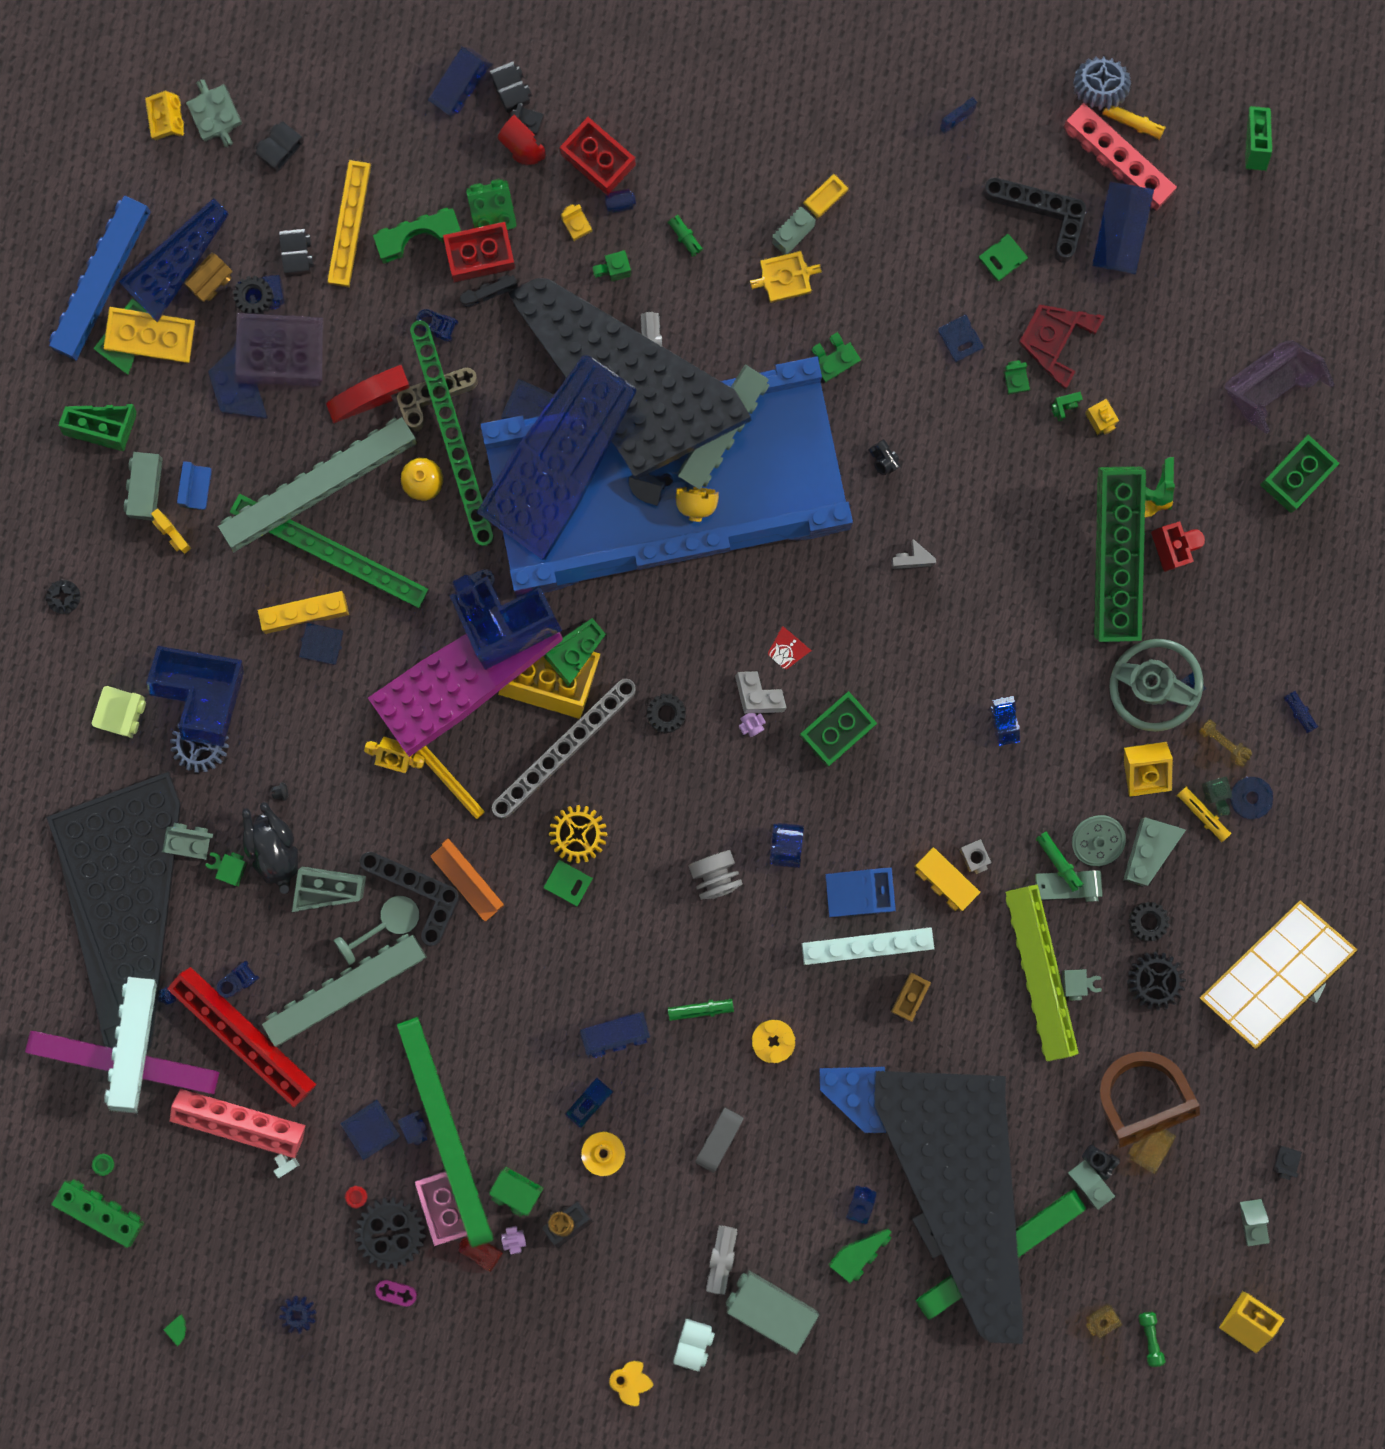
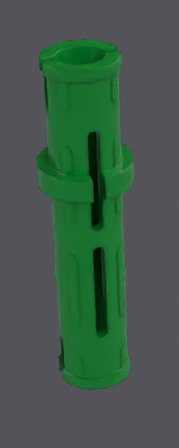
(1059, 861)
(703, 1009)

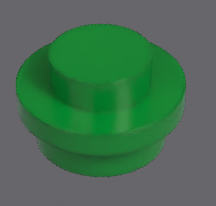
(103, 1164)

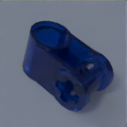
(438, 324)
(238, 980)

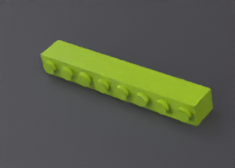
(1041, 973)

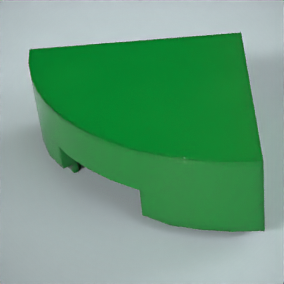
(176, 1330)

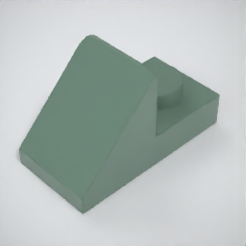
(1254, 1222)

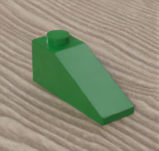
(1258, 139)

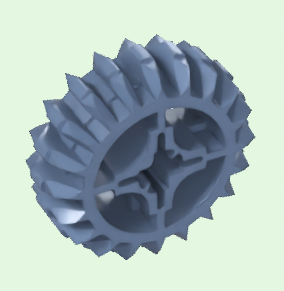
(1114, 81)
(216, 751)

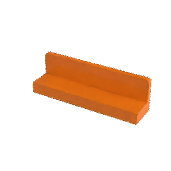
(467, 880)

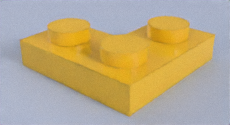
(165, 526)

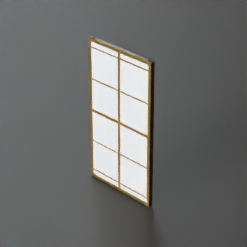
(1278, 974)

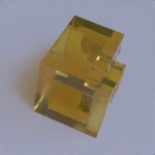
(1107, 1313)

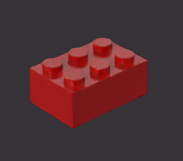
(597, 156)
(479, 252)

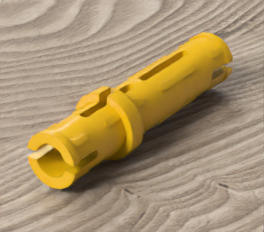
(1135, 121)
(1221, 833)

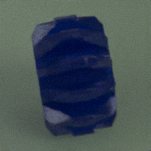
(297, 1306)

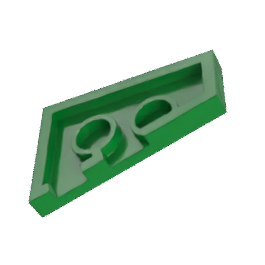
(121, 360)
(575, 650)

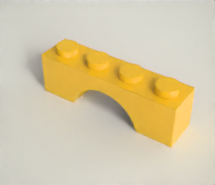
(311, 609)

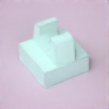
(284, 1165)

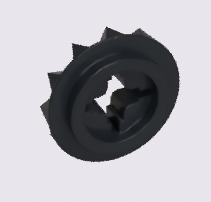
(71, 602)

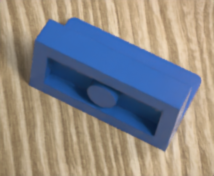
(194, 486)

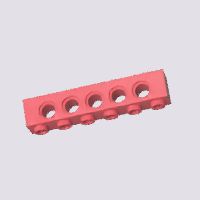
(1117, 145)
(237, 1123)

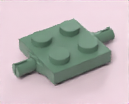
(214, 113)

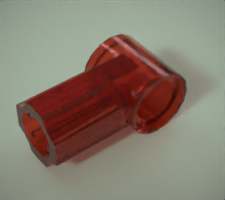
(484, 1255)

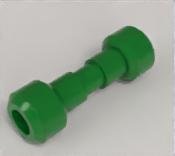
(1148, 1321)

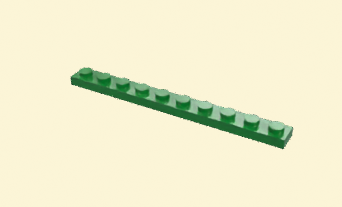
(344, 558)

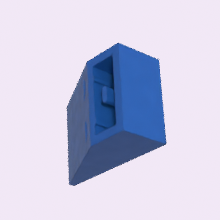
(860, 892)

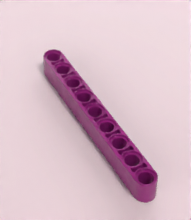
(101, 1058)

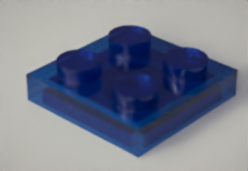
(370, 1129)

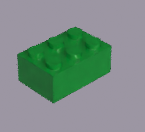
(1299, 474)
(838, 729)
(515, 1191)

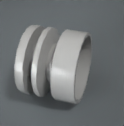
(715, 875)

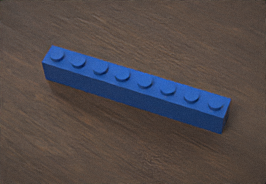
(99, 278)

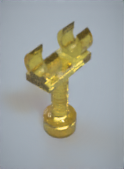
(1209, 729)

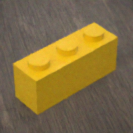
(946, 880)

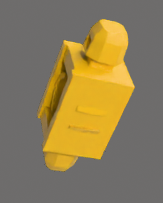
(386, 759)

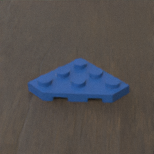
(853, 1094)

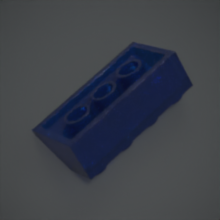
(1122, 227)

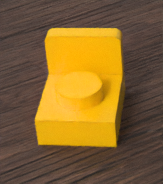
(575, 221)

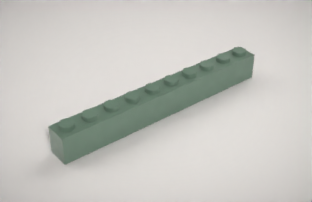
(317, 484)

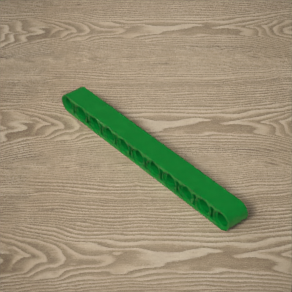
(445, 424)
(445, 1132)

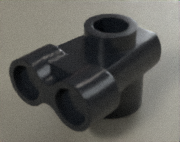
(886, 459)
(1103, 1163)

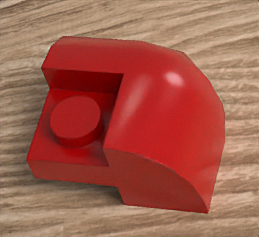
(520, 142)

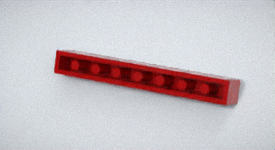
(241, 1036)

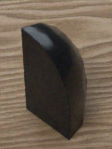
(647, 488)

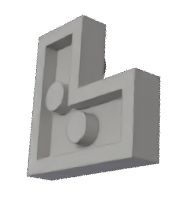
(754, 698)

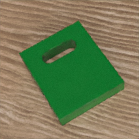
(1007, 254)
(564, 879)

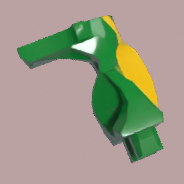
(1163, 495)

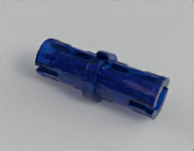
(1301, 712)

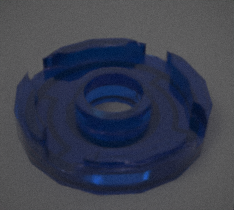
(1264, 797)

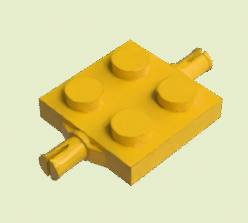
(785, 276)

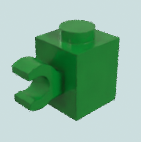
(616, 266)
(230, 868)

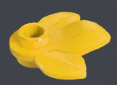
(634, 1382)

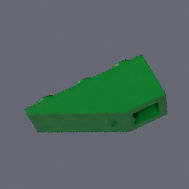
(854, 1256)

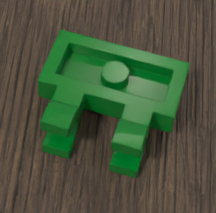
(838, 361)

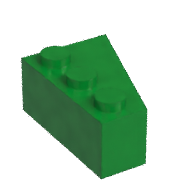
(99, 425)

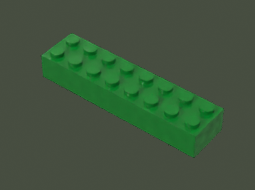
(1119, 553)

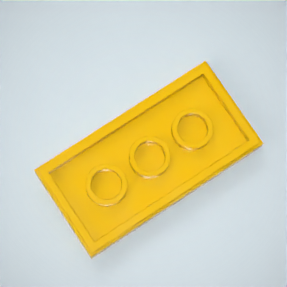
(141, 335)

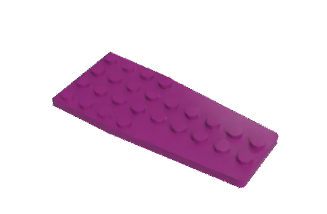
(446, 690)

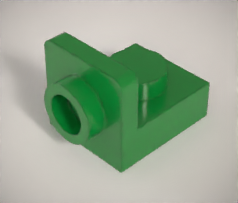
(1016, 377)
(1068, 401)

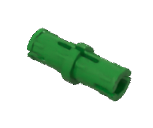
(685, 235)

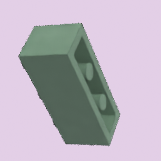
(143, 485)

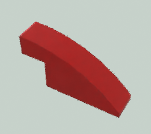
(368, 394)

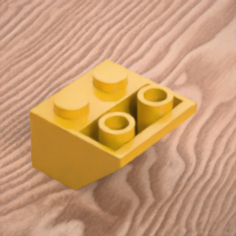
(1251, 1322)

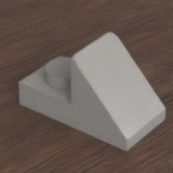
(919, 558)

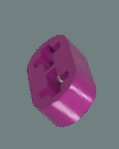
(397, 1287)

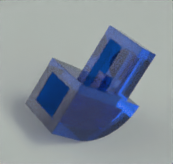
(1005, 720)

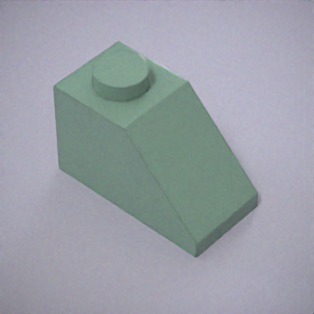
(1091, 1185)

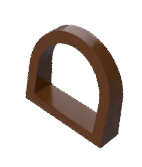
(1158, 1122)

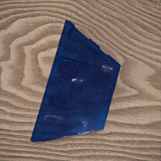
(235, 396)

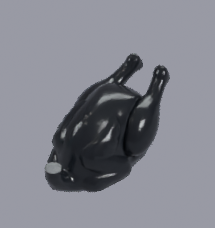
(271, 846)

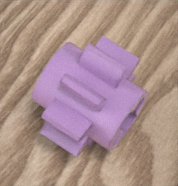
(752, 724)
(513, 1240)

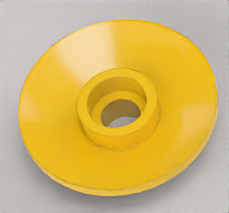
(597, 1164)

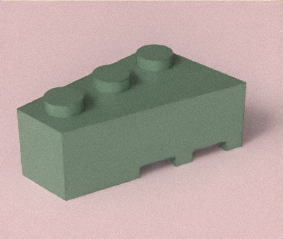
(1150, 850)
(325, 888)

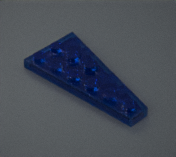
(164, 271)

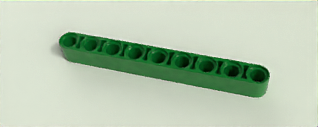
(1027, 1237)

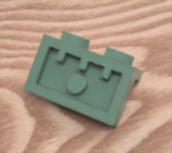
(187, 842)

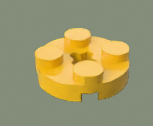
(761, 1043)

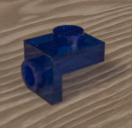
(861, 1204)

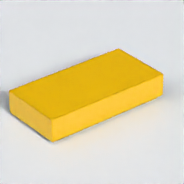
(826, 196)

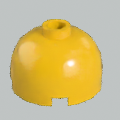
(421, 479)
(696, 502)

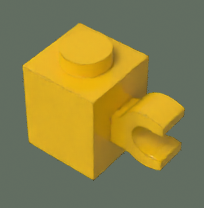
(1102, 417)

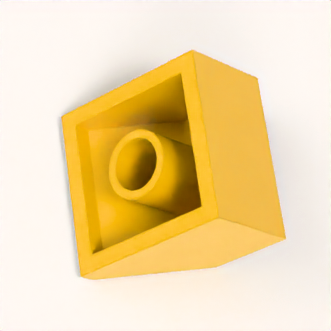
(1148, 768)

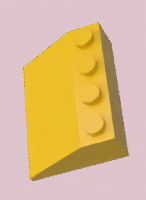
(545, 688)

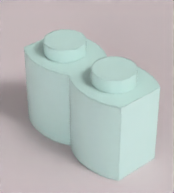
(692, 1345)

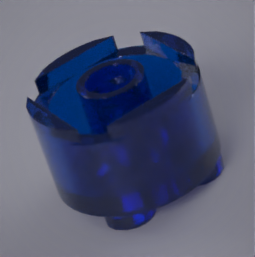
(788, 845)

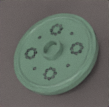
(1098, 840)

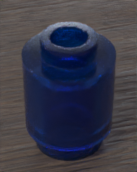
(620, 200)

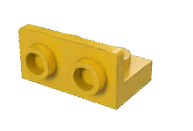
(164, 115)

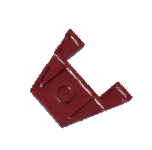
(1048, 334)

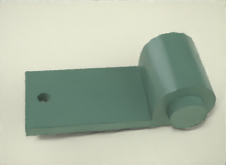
(1055, 887)

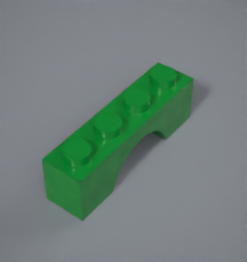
(393, 241)

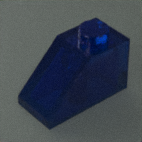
(588, 1102)

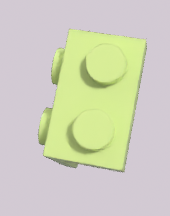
(119, 711)

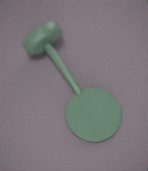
(397, 916)

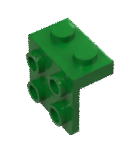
(491, 204)

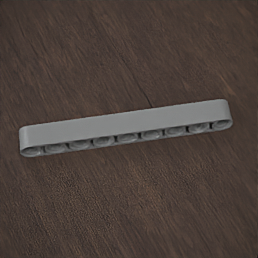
(568, 738)

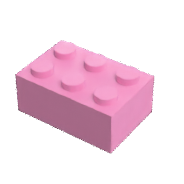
(440, 1208)

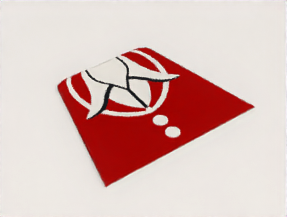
(787, 649)

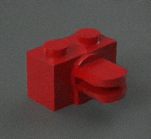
(1175, 545)

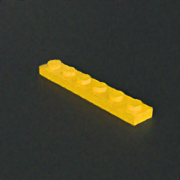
(349, 223)

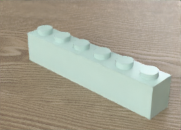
(867, 946)
(131, 1045)

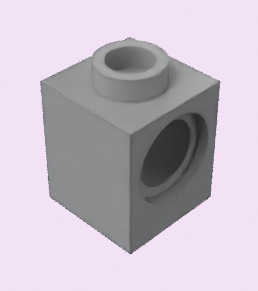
(966, 852)

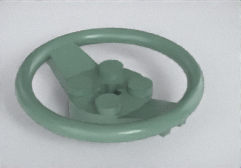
(1166, 689)

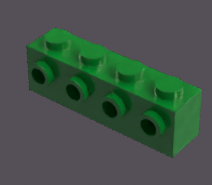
(98, 1213)

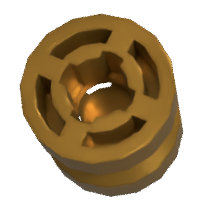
(561, 1220)

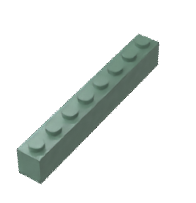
(344, 990)

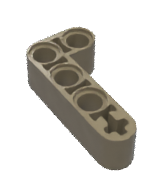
(419, 401)

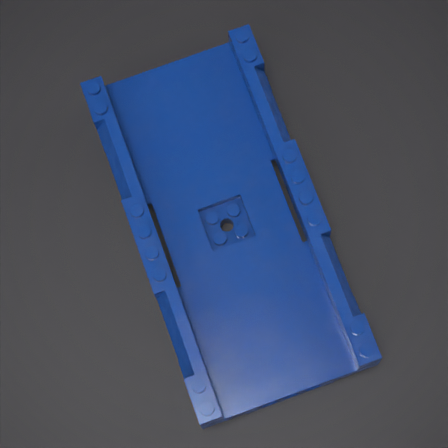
(771, 488)

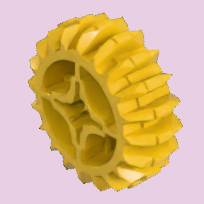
(563, 844)

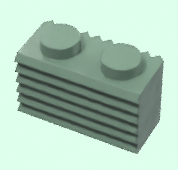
(793, 231)

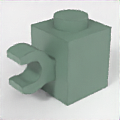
(1076, 984)

